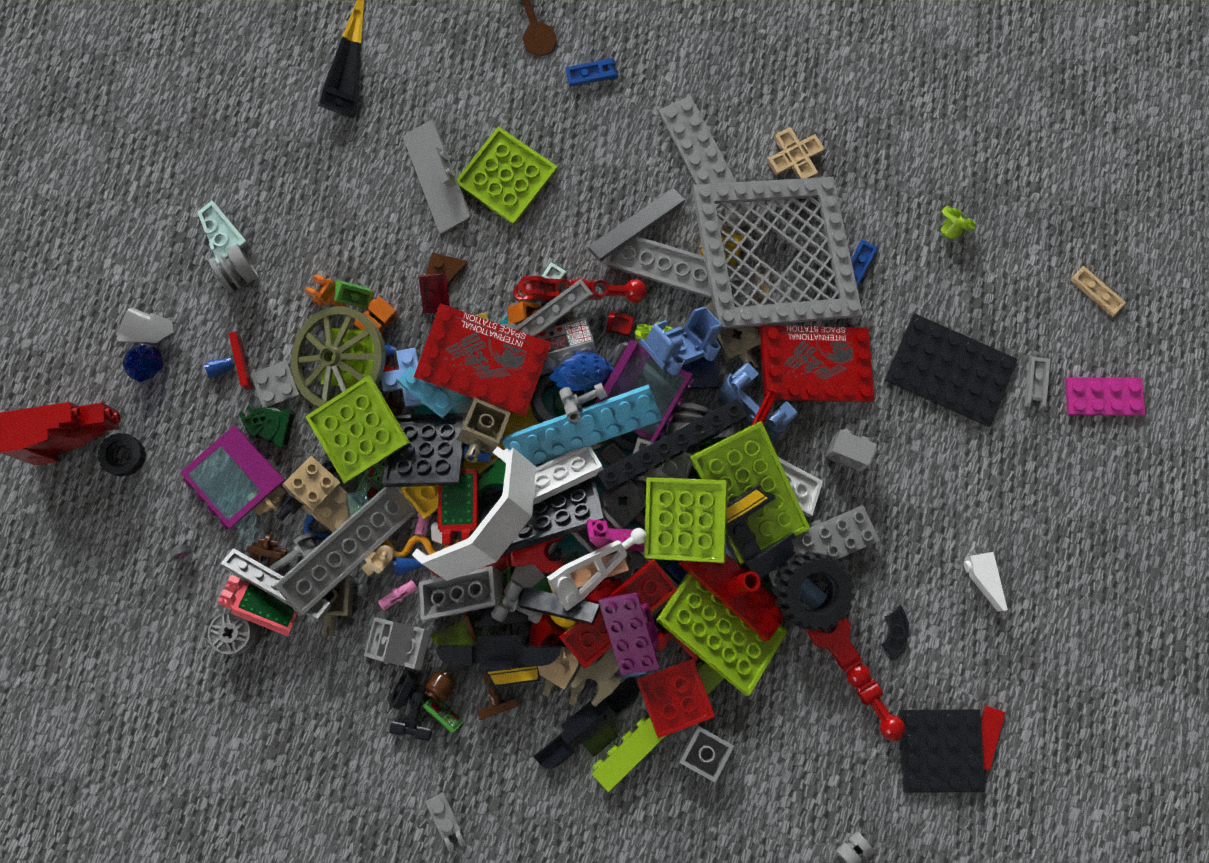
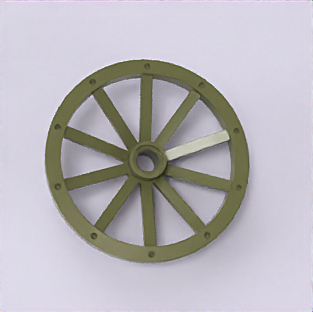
(338, 352)

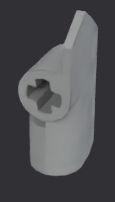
(144, 327)

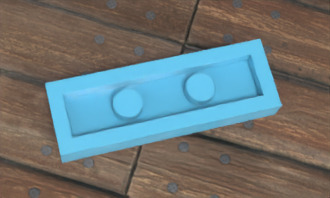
(426, 393)

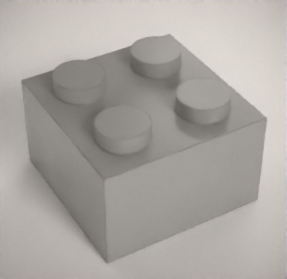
(851, 450)
(705, 753)

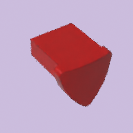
(619, 323)

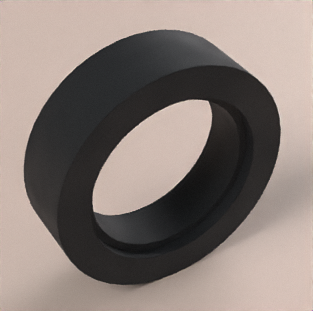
(537, 405)

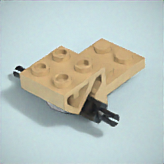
(317, 493)

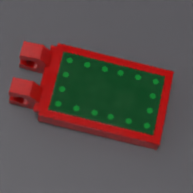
(459, 507)

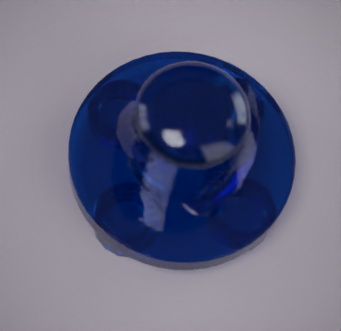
(142, 362)

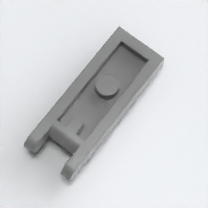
(1037, 381)

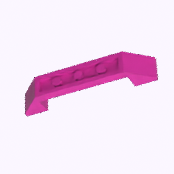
(602, 535)

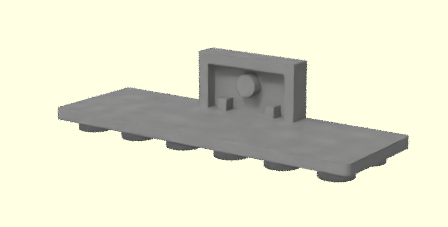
(436, 176)
(834, 537)

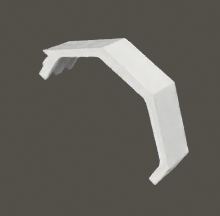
(496, 529)

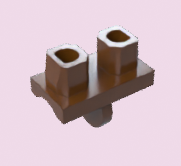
(268, 548)

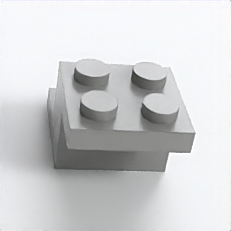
(397, 643)

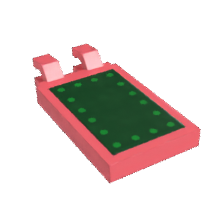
(257, 606)

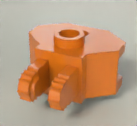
(326, 293)

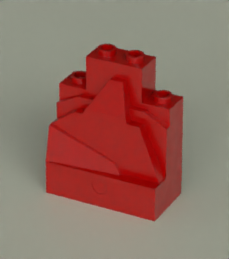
(46, 431)

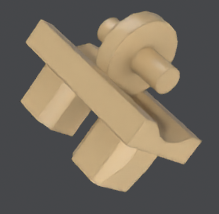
(270, 501)
(378, 559)

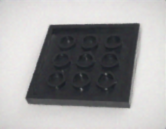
(432, 455)
(942, 751)

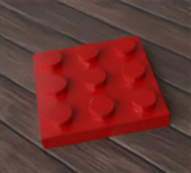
(675, 698)

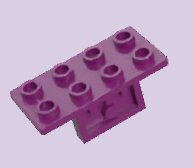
(631, 632)

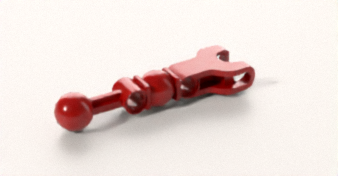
(544, 289)
(534, 555)
(858, 676)

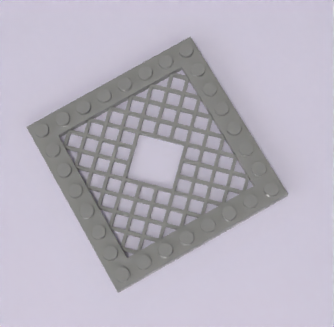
(823, 189)

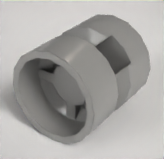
(847, 852)

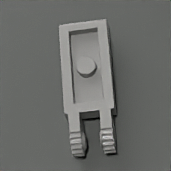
(445, 820)

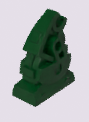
(272, 426)

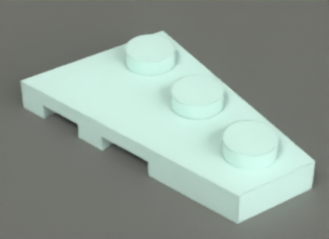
(219, 230)

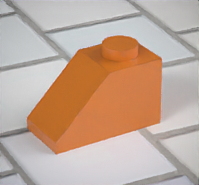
(521, 311)

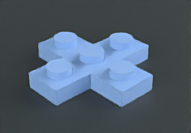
(389, 379)

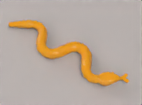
(410, 543)

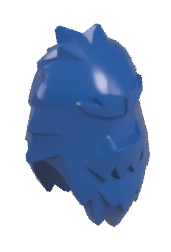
(582, 372)

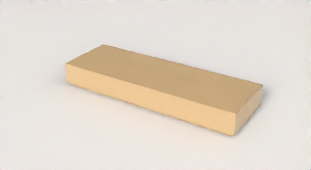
(1098, 291)

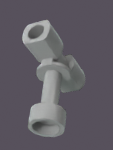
(573, 402)
(510, 603)

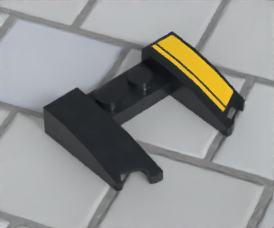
(753, 557)
(518, 626)

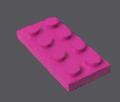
(1104, 396)

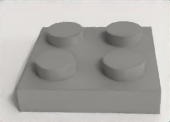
(275, 384)

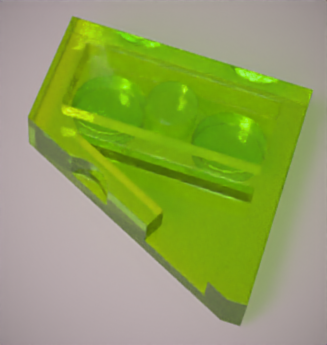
(454, 635)

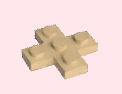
(795, 154)

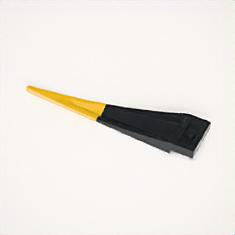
(341, 84)

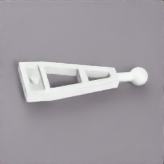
(564, 584)

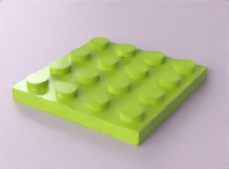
(506, 175)
(357, 429)
(686, 519)

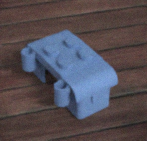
(685, 344)
(734, 388)

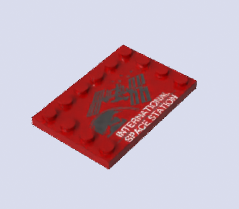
(482, 359)
(817, 363)

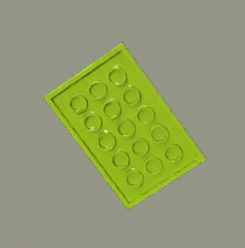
(746, 462)
(718, 635)

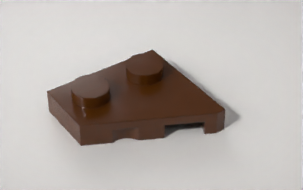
(445, 264)

